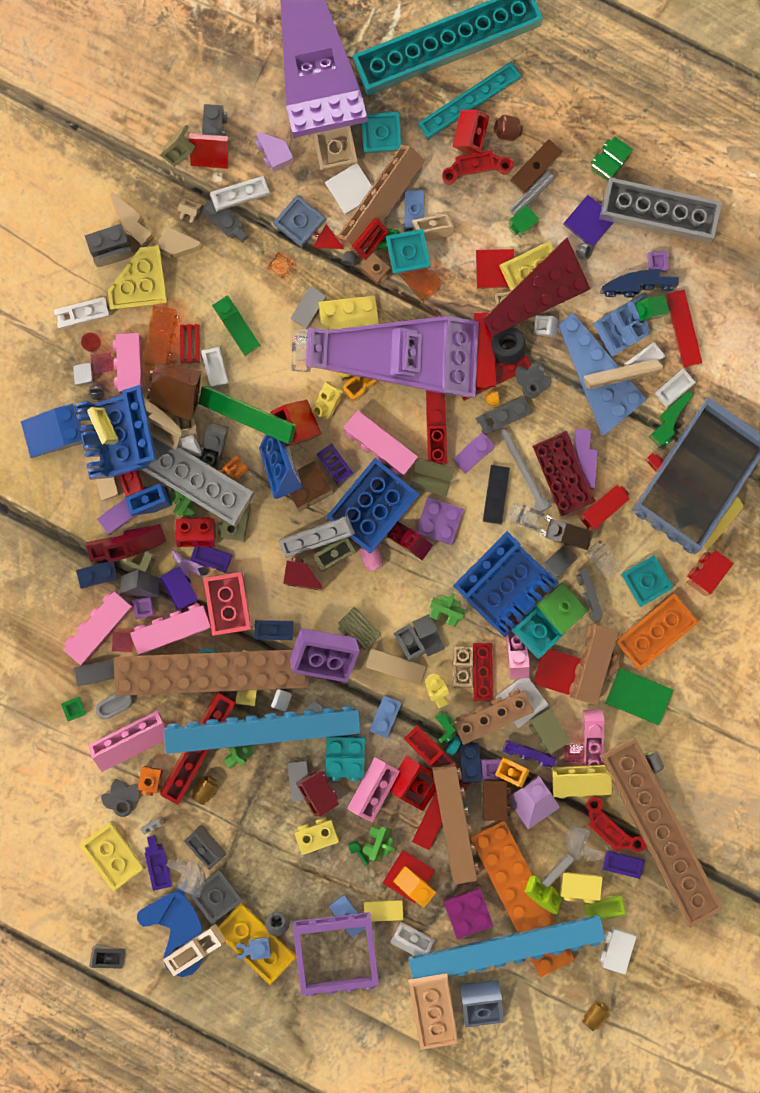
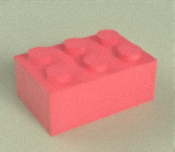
(227, 604)

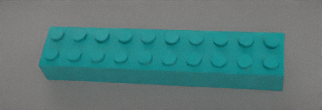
(444, 42)

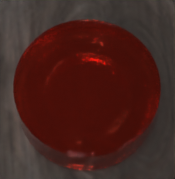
(90, 342)

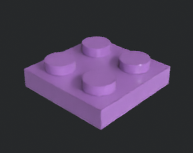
(439, 521)

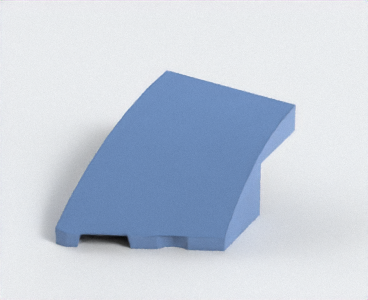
(622, 327)

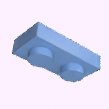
(385, 716)

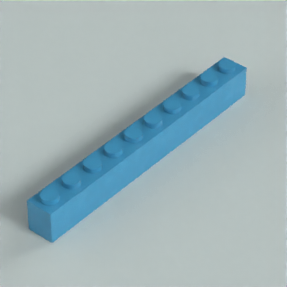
(261, 730)
(509, 948)

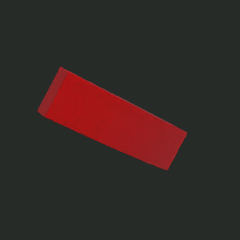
(429, 751)

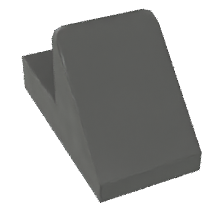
(428, 635)
(409, 643)

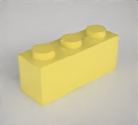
(581, 781)

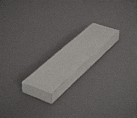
(316, 536)

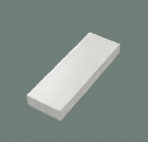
(239, 193)

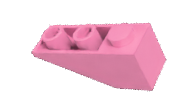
(517, 654)
(593, 736)

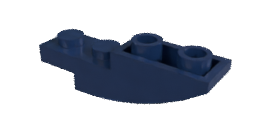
(630, 283)

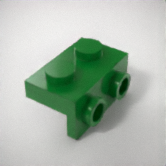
(446, 722)

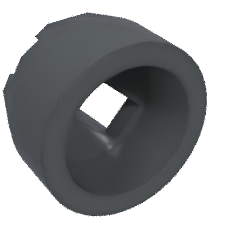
(584, 251)
(349, 258)
(96, 396)

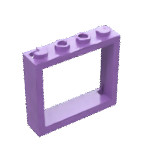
(329, 924)

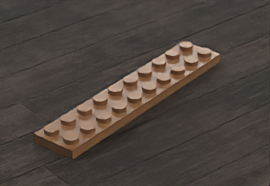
(205, 673)
(661, 832)

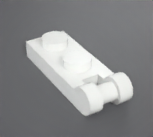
(82, 313)

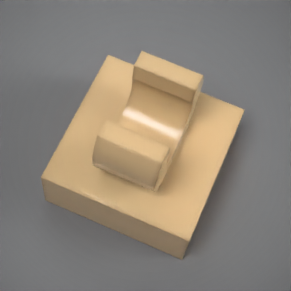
(189, 207)

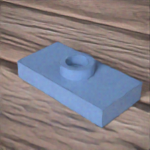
(413, 206)
(344, 907)

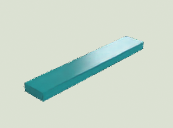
(469, 100)

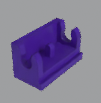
(178, 588)

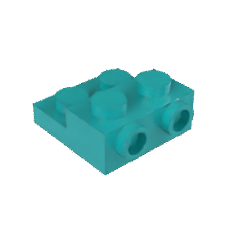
(537, 633)
(345, 757)

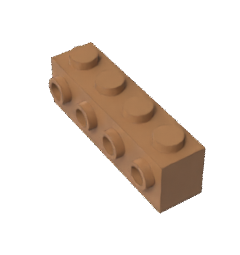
(593, 664)
(493, 717)

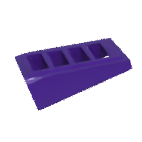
(344, 476)

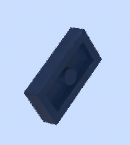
(97, 574)
(273, 630)
(470, 763)

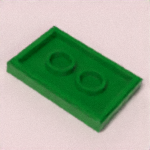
(639, 696)

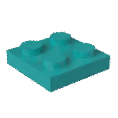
(381, 133)
(408, 251)
(647, 581)

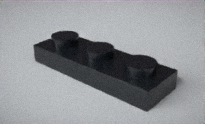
(496, 494)

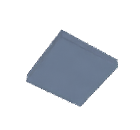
(299, 221)

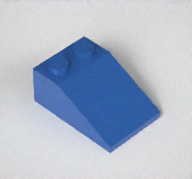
(52, 431)

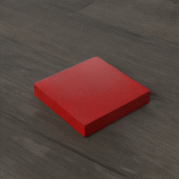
(209, 151)
(488, 269)
(556, 671)
(415, 865)

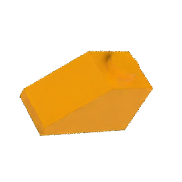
(512, 772)
(414, 887)

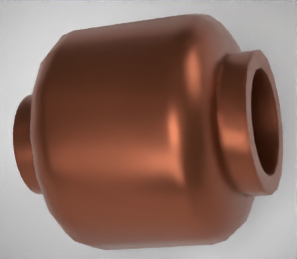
(508, 127)

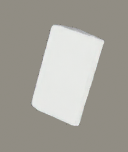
(411, 940)

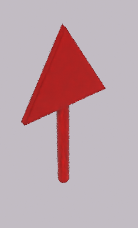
(327, 240)

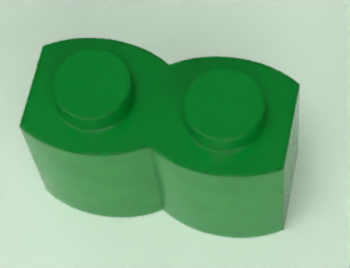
(611, 159)

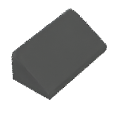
(205, 847)

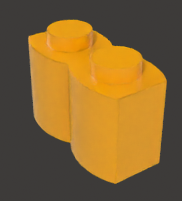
(357, 386)

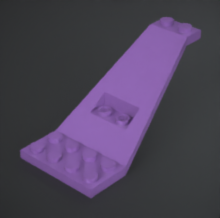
(317, 71)
(439, 353)

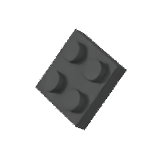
(217, 897)

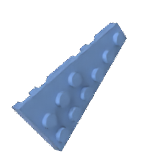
(610, 402)

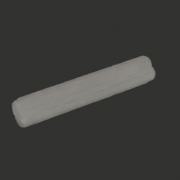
(532, 193)

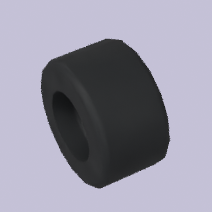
(512, 355)

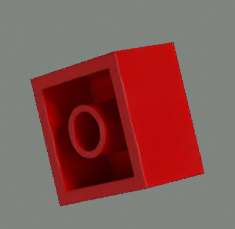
(709, 573)

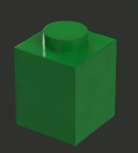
(523, 222)
(652, 308)

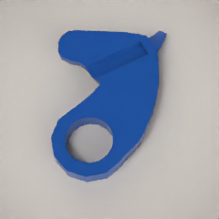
(180, 916)

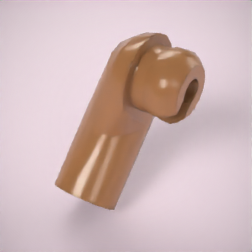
(614, 665)

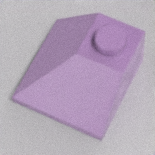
(533, 802)

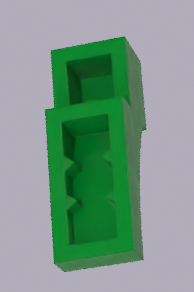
(236, 325)
(663, 434)

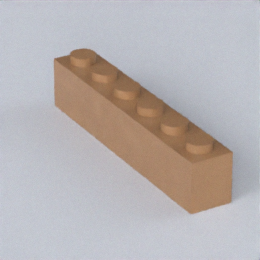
(383, 194)
(454, 823)

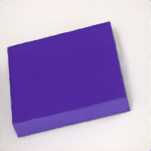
(586, 223)

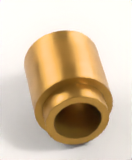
(204, 790)
(596, 1016)

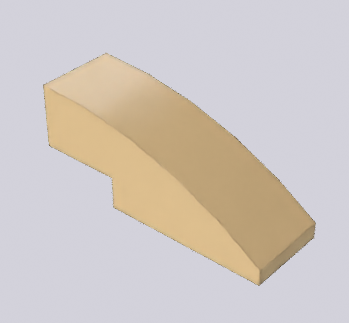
(132, 221)
(162, 426)
(395, 666)
(194, 950)

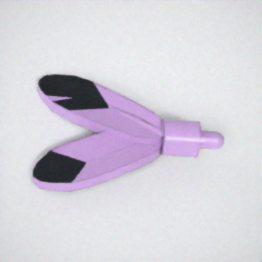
(187, 565)

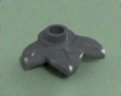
(533, 376)
(119, 795)

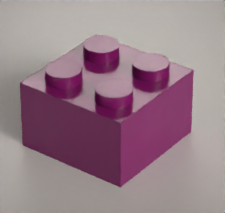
(468, 913)

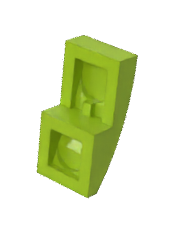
(544, 896)

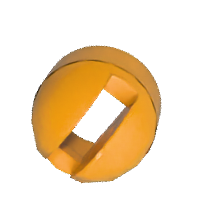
(492, 398)

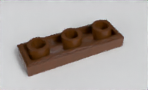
(543, 158)

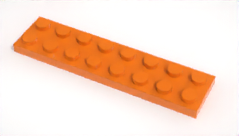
(510, 878)

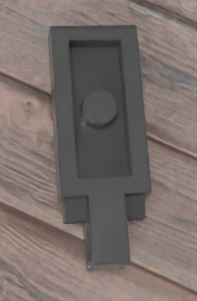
(224, 221)

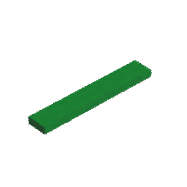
(247, 414)

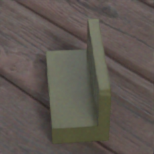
(177, 147)
(432, 477)
(146, 564)

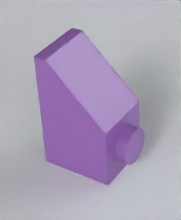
(474, 453)

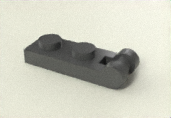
(504, 415)
(590, 595)

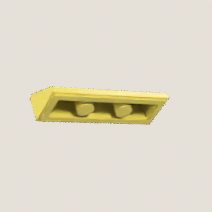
(733, 510)

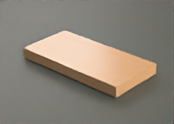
(433, 1011)

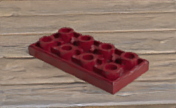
(564, 473)

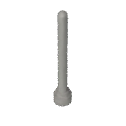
(541, 502)

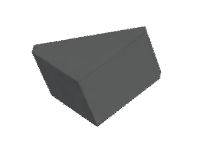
(139, 584)
(107, 957)

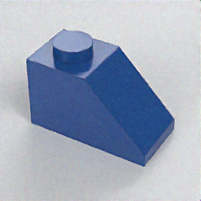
(149, 500)

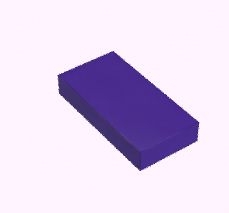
(211, 558)
(623, 864)

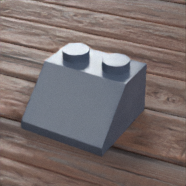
(482, 1003)

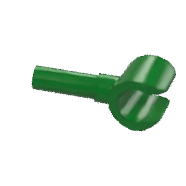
(354, 847)

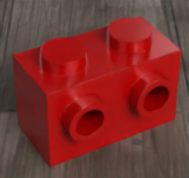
(471, 131)
(195, 532)

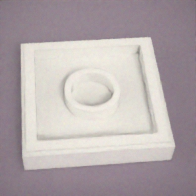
(349, 188)
(535, 698)

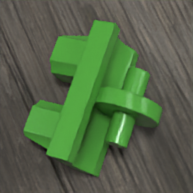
(182, 507)
(448, 606)
(239, 755)
(382, 845)

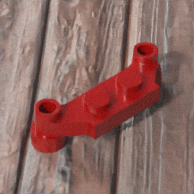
(475, 164)
(609, 830)

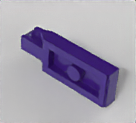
(529, 753)
(156, 864)

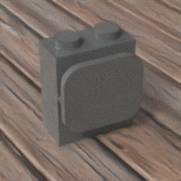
(109, 245)

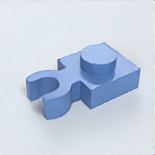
(258, 948)

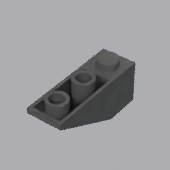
(214, 444)

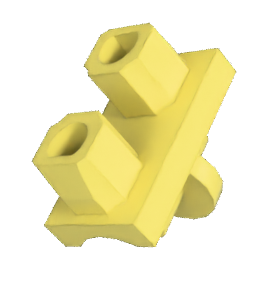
(327, 401)
(437, 690)

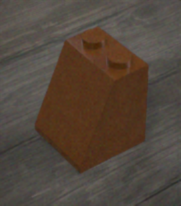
(175, 390)
(313, 487)

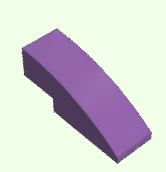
(586, 456)
(116, 517)

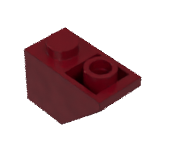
(410, 540)

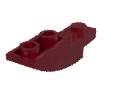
(127, 545)

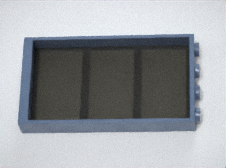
(700, 476)

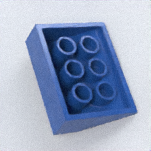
(374, 504)

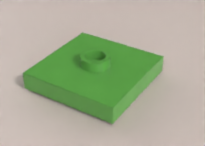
(562, 608)

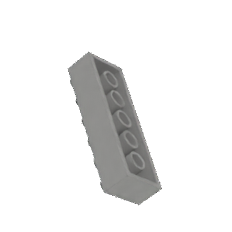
(660, 210)

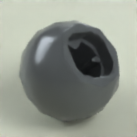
(277, 923)

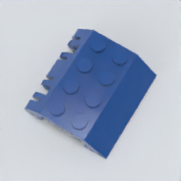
(131, 426)
(504, 583)

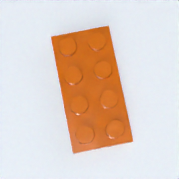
(656, 632)

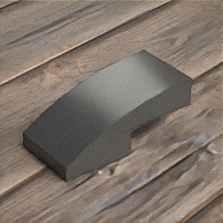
(559, 561)
(94, 672)

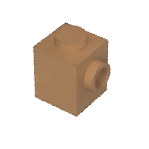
(375, 269)

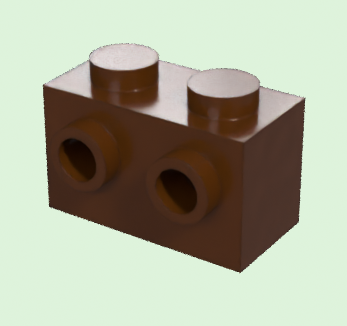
(495, 800)

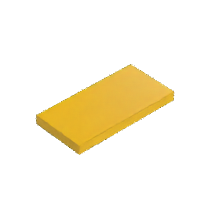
(244, 925)

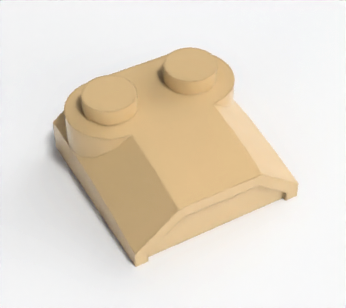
(335, 147)

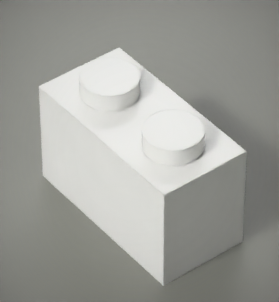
(617, 950)

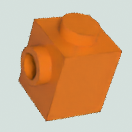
(149, 780)

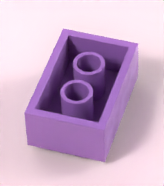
(324, 655)

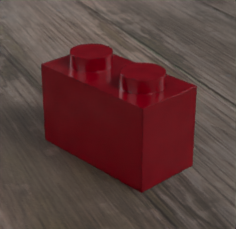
(317, 793)

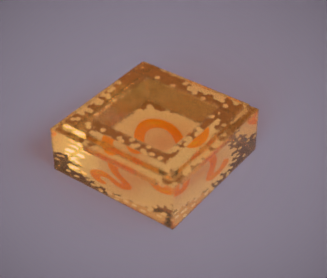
(280, 265)

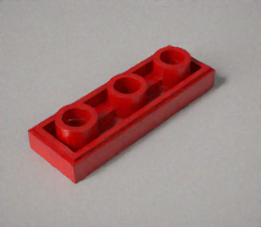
(482, 684)

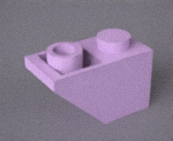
(275, 150)

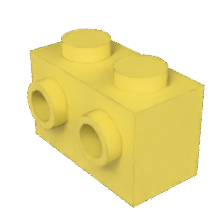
(316, 836)
(580, 886)

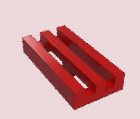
(368, 236)
(189, 327)

